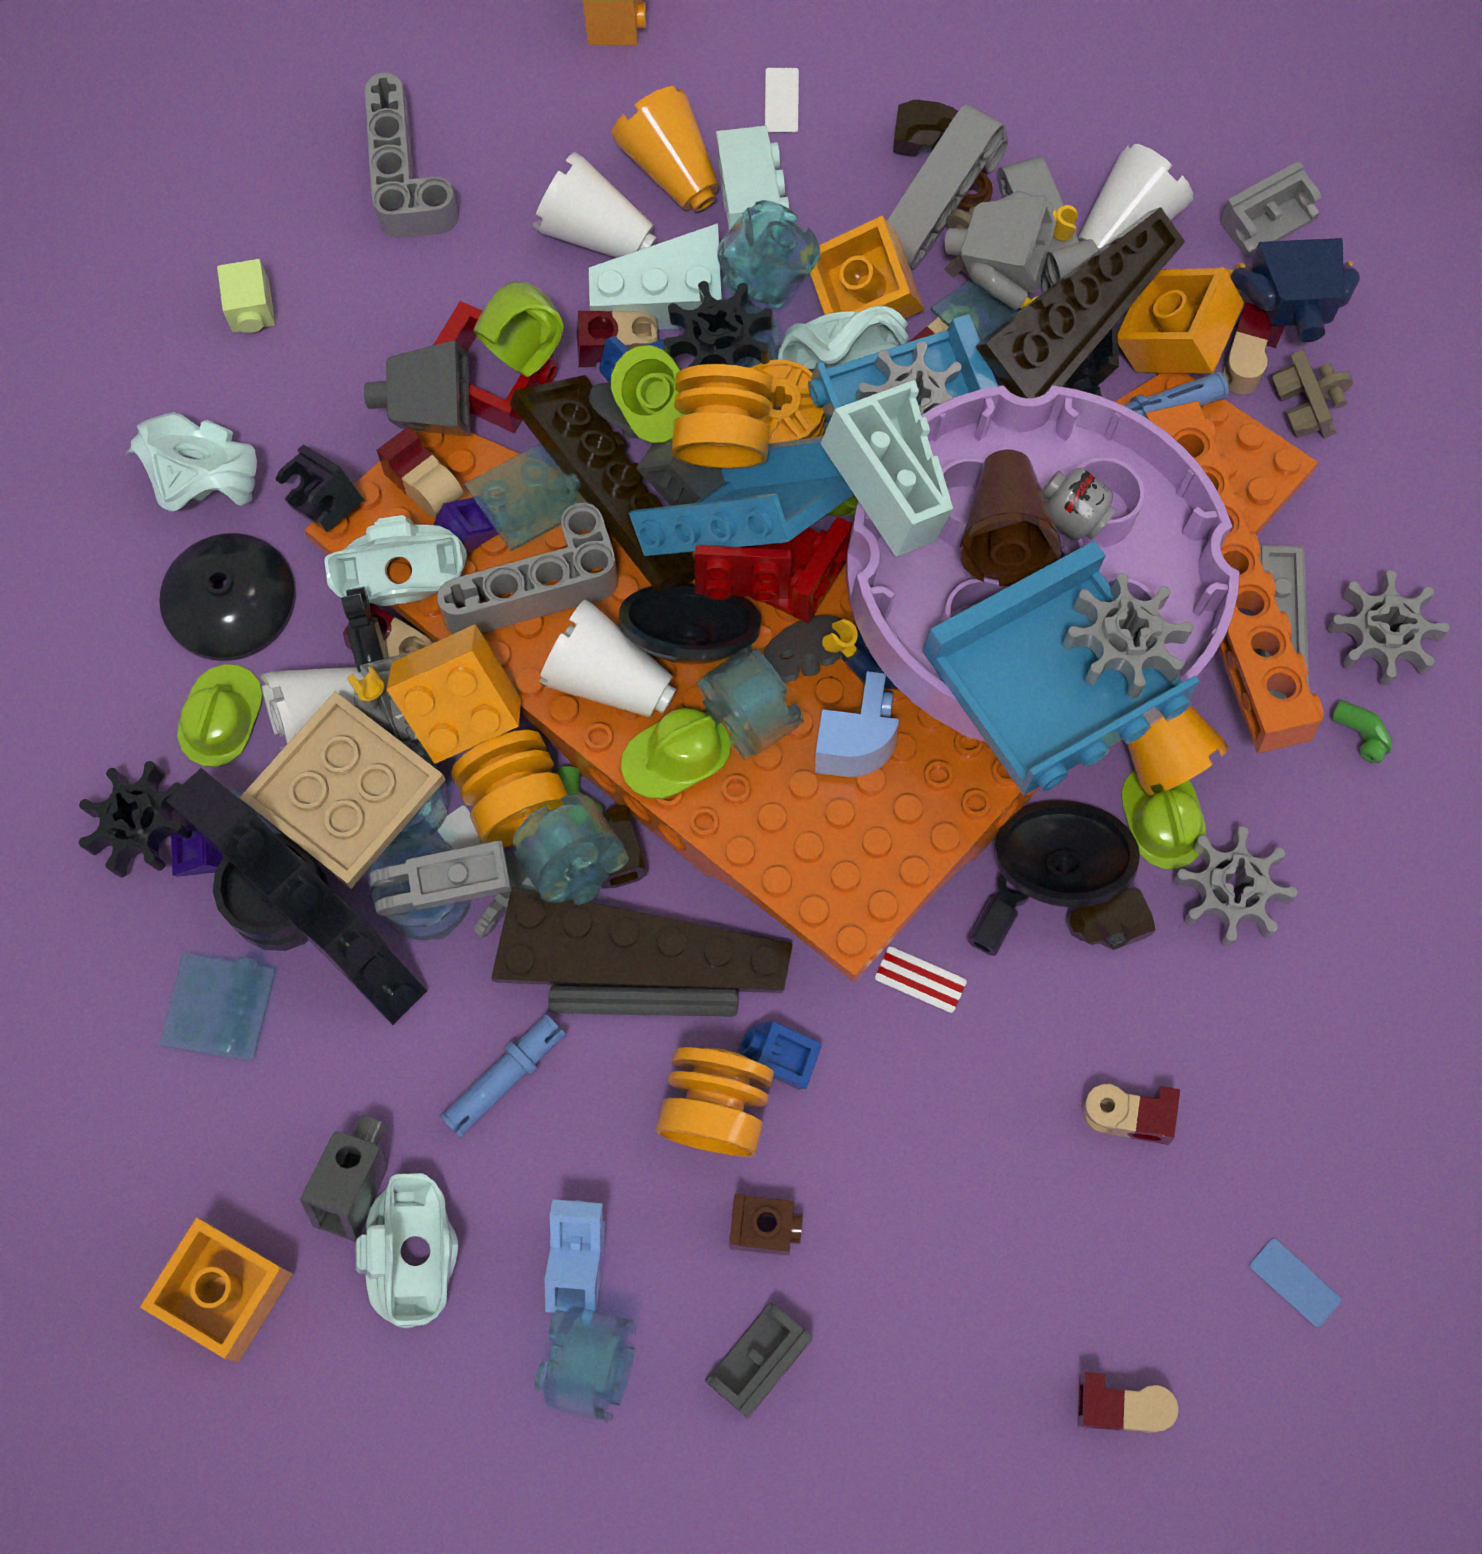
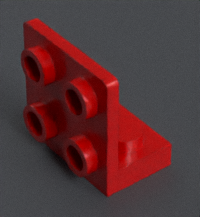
(814, 568)
(743, 571)

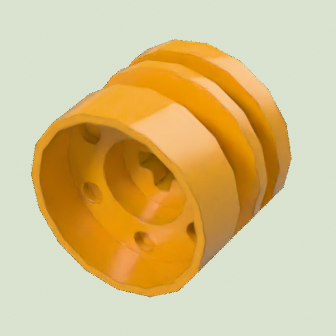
(790, 391)
(721, 416)
(507, 783)
(717, 1091)

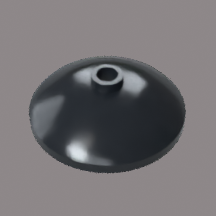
(239, 616)
(688, 625)
(1067, 854)

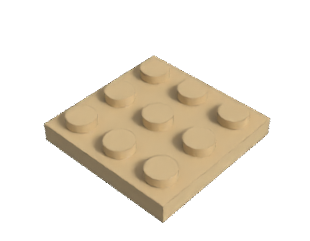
(343, 789)

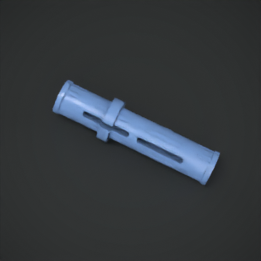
(1205, 390)
(503, 1075)

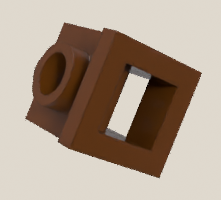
(748, 1237)

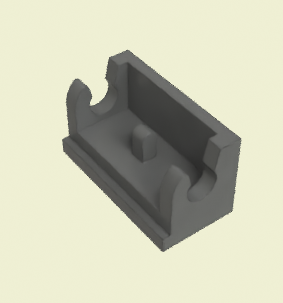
(759, 1360)

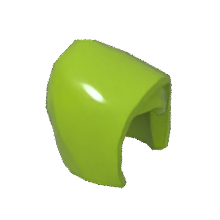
(520, 327)

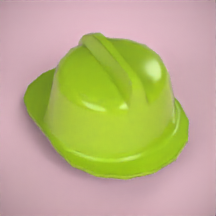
(646, 392)
(219, 715)
(675, 754)
(1164, 822)

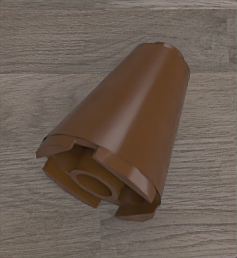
(1008, 522)

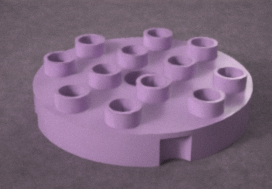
(1160, 535)

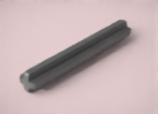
(643, 1001)

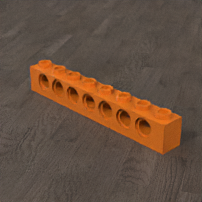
(1270, 720)

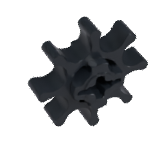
(719, 329)
(130, 808)

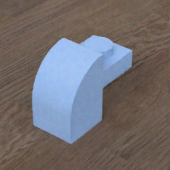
(858, 742)
(574, 1255)

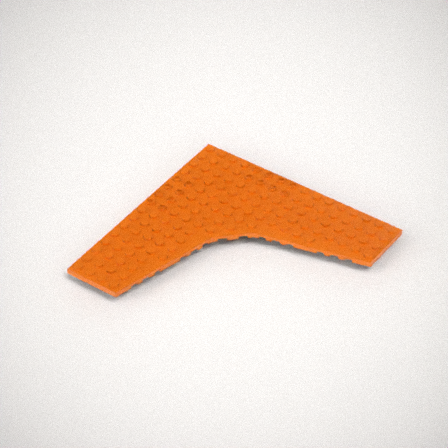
(814, 850)

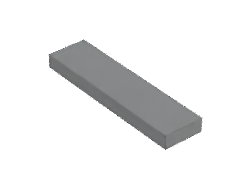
(1288, 572)

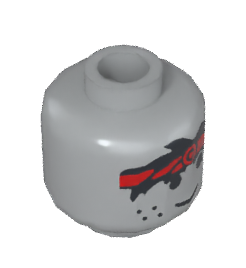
(1078, 503)

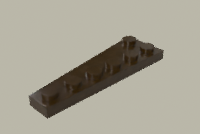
(1068, 320)
(588, 447)
(629, 948)

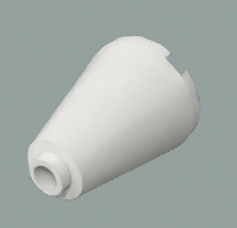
(1133, 189)
(592, 213)
(605, 666)
(298, 694)

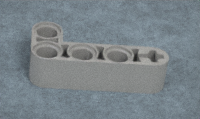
(965, 149)
(394, 154)
(1035, 179)
(527, 577)

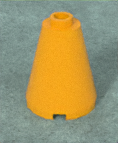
(669, 147)
(1175, 750)

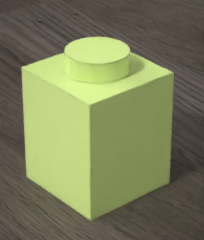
(246, 296)

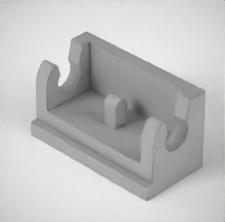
(1271, 209)

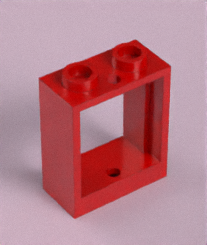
(482, 403)

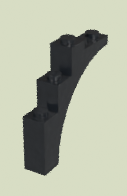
(298, 894)

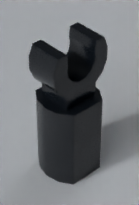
(363, 629)
(996, 919)

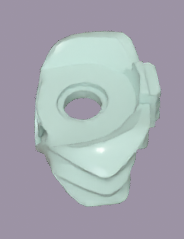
(843, 336)
(193, 460)
(430, 549)
(398, 1291)

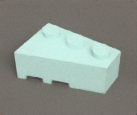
(748, 170)
(659, 276)
(890, 467)

